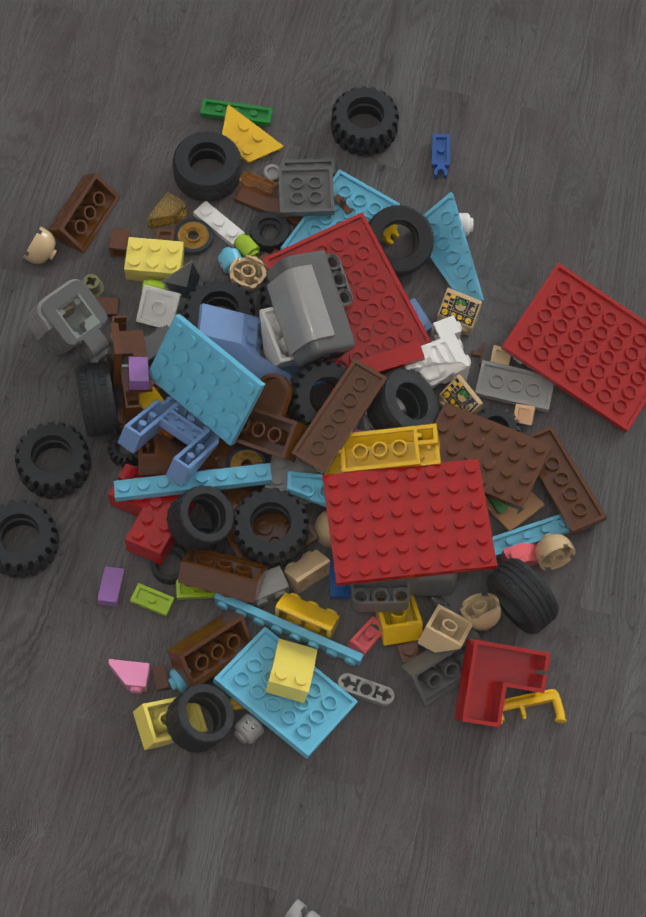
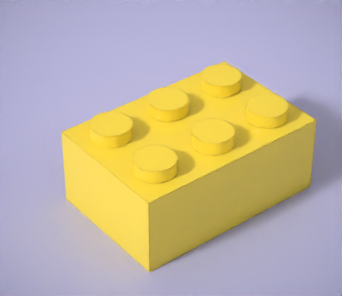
(152, 258)

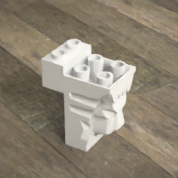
(443, 355)

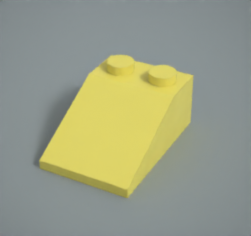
(291, 671)
(151, 722)

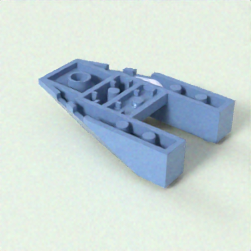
(238, 336)
(181, 424)

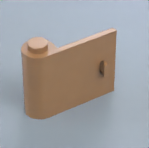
(510, 518)

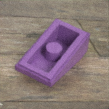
(138, 373)
(111, 586)

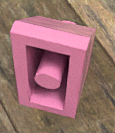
(132, 674)

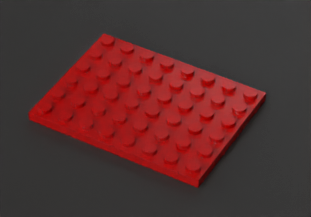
(380, 309)
(584, 346)
(408, 522)

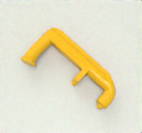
(534, 699)

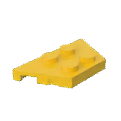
(248, 137)

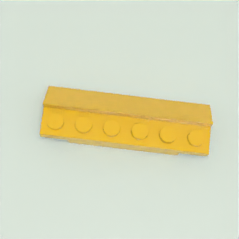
(389, 449)

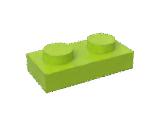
(187, 593)
(152, 600)

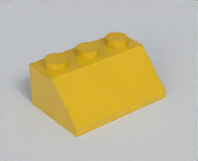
(307, 615)

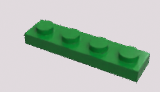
(217, 110)

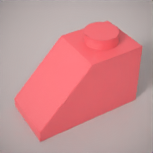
(521, 551)

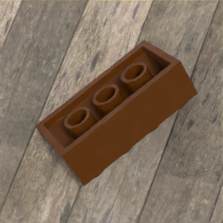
(84, 212)
(222, 574)
(210, 648)

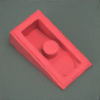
(365, 637)

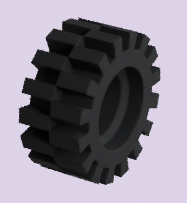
(120, 458)

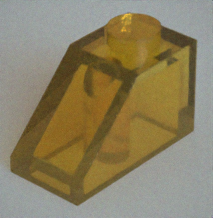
(167, 212)

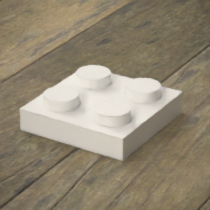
(157, 306)

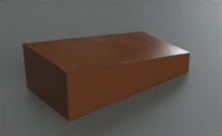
(160, 678)

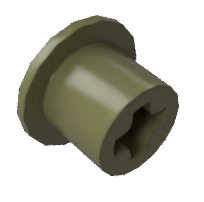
(94, 284)

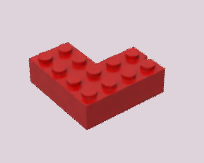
(150, 531)
(488, 672)

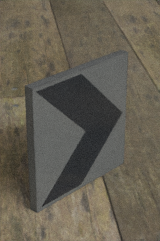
(183, 282)

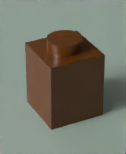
(119, 242)

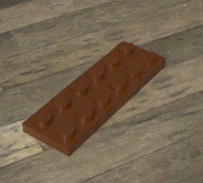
(339, 416)
(567, 486)

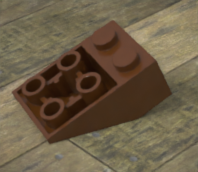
(157, 455)

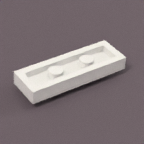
(218, 222)

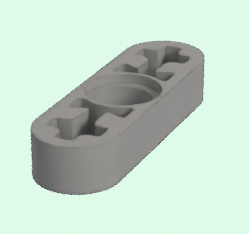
(381, 689)

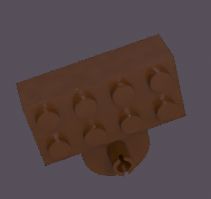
(267, 426)

